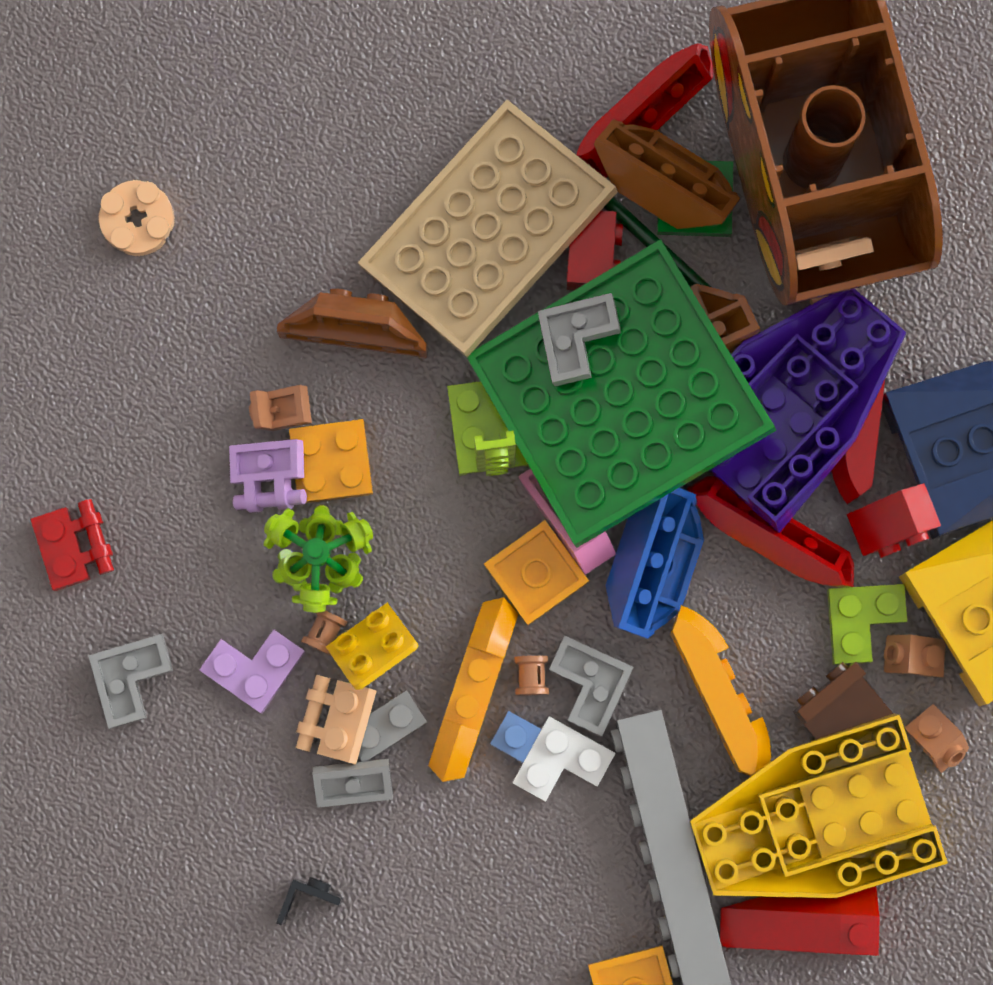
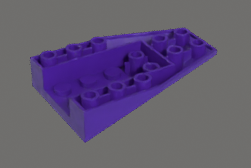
(817, 386)

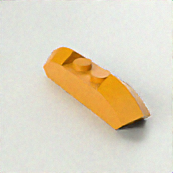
(698, 646)
(473, 689)

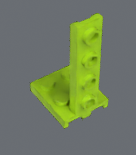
(480, 433)

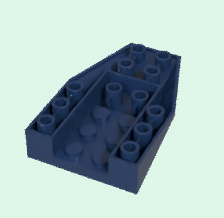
(949, 442)

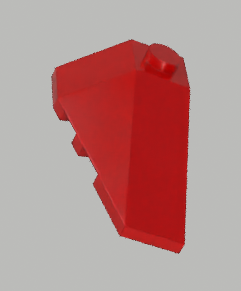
(804, 924)

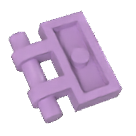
(264, 463)

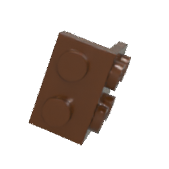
(840, 703)

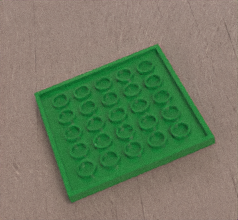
(650, 417)

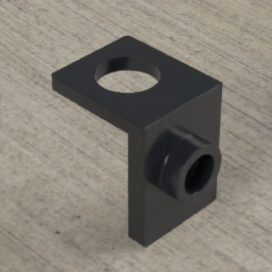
(315, 888)

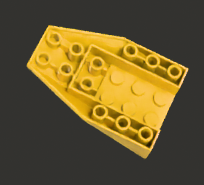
(959, 600)
(822, 819)

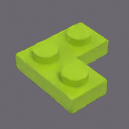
(854, 611)

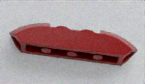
(654, 97)
(856, 468)
(794, 548)

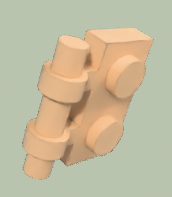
(344, 723)

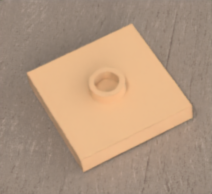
(830, 254)

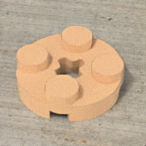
(118, 206)

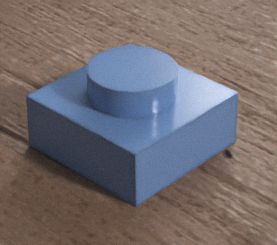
(515, 736)

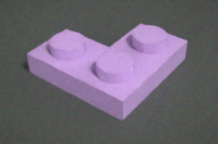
(255, 679)

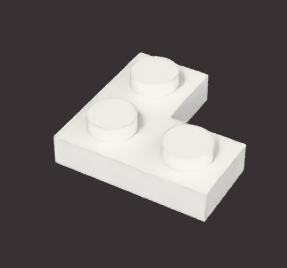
(559, 749)

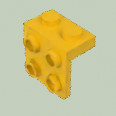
(372, 647)

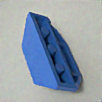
(655, 563)

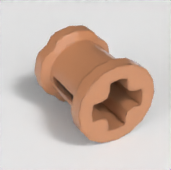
(324, 631)
(531, 675)

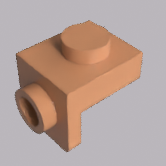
(280, 408)
(914, 655)
(938, 738)

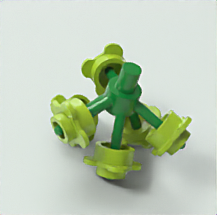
(320, 531)

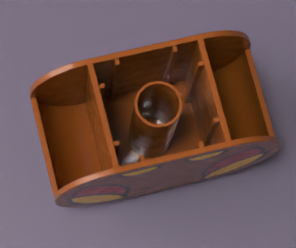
(825, 140)

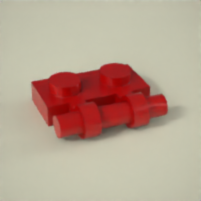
(61, 546)

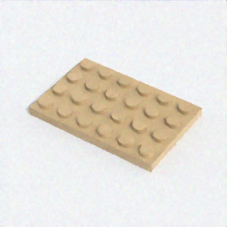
(487, 227)

